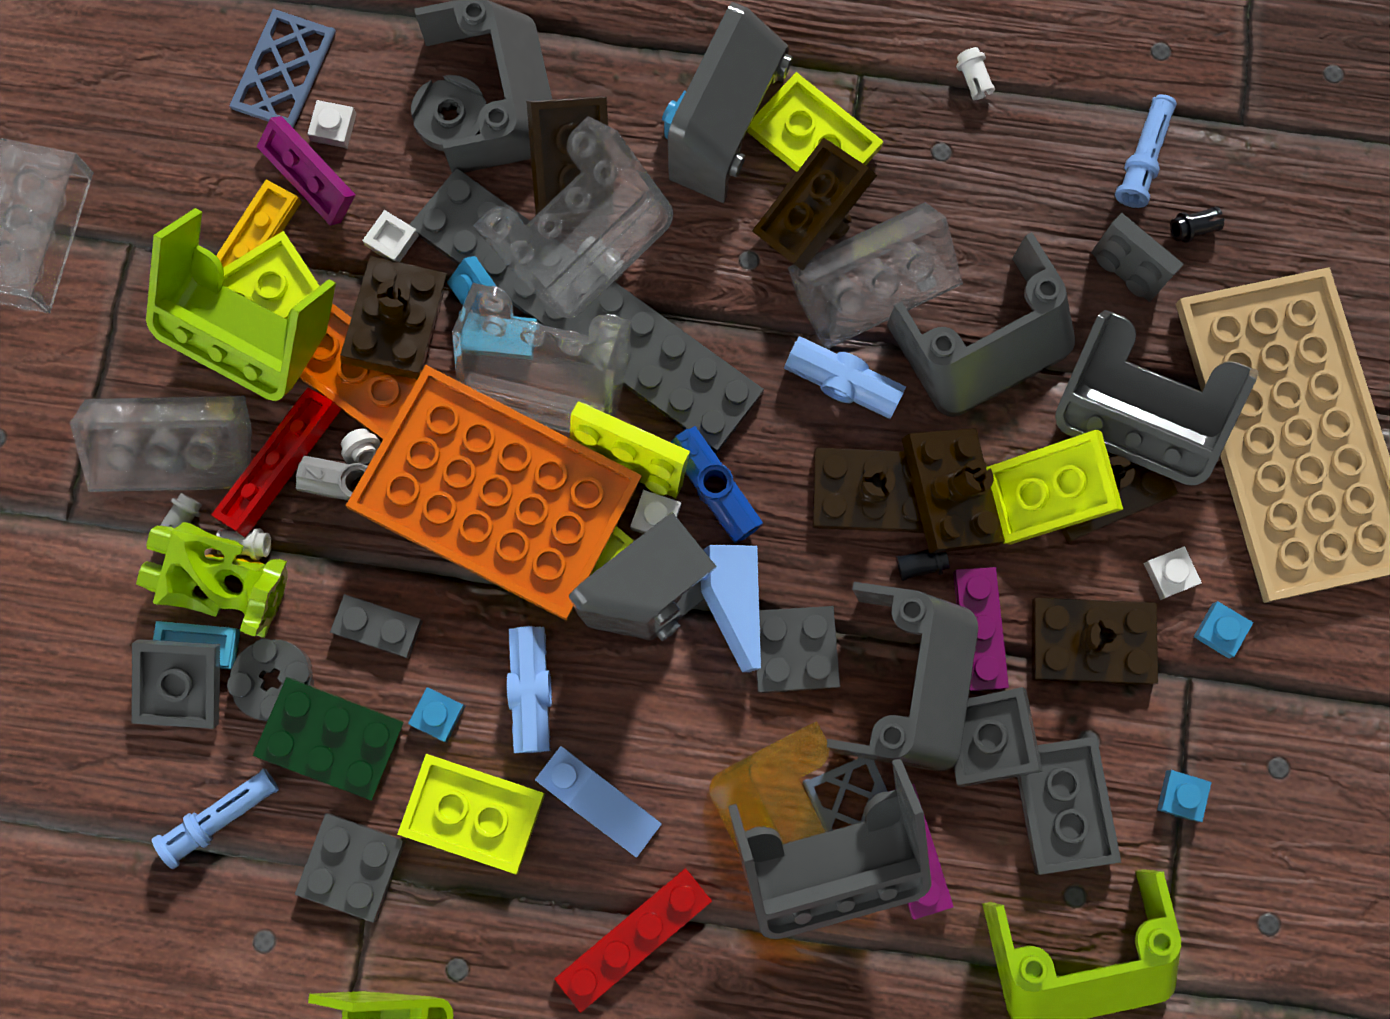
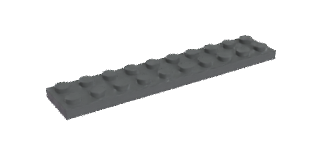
(664, 362)

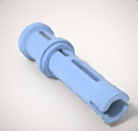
(1143, 165)
(198, 829)

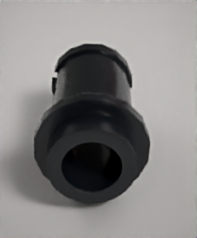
(1188, 226)
(921, 563)

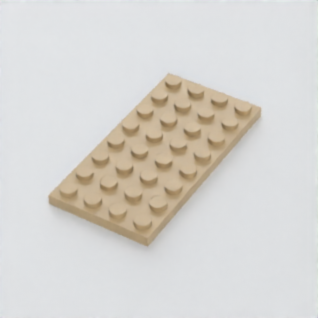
(1308, 442)

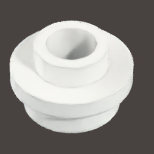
(359, 446)

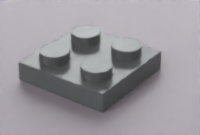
(1135, 258)
(798, 650)
(175, 683)
(997, 739)
(350, 867)

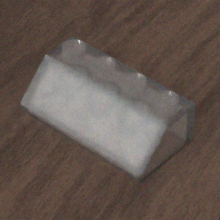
(866, 275)
(162, 442)

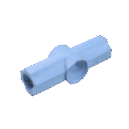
(844, 377)
(529, 689)

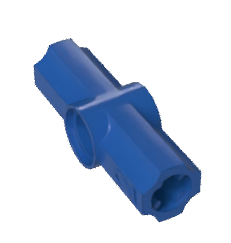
(729, 505)

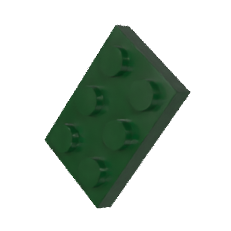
(328, 738)

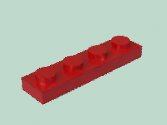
(276, 462)
(632, 940)

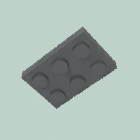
(1069, 809)

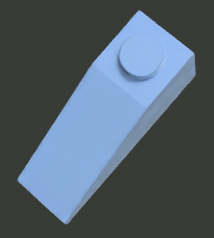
(734, 600)
(598, 801)

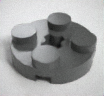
(443, 95)
(254, 662)

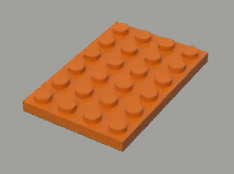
(494, 491)

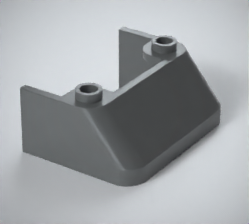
(522, 74)
(723, 101)
(970, 375)
(646, 584)
(942, 684)
(841, 870)

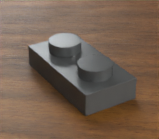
(376, 626)

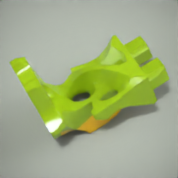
(189, 567)

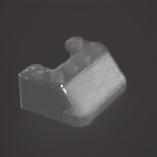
(588, 228)
(536, 365)

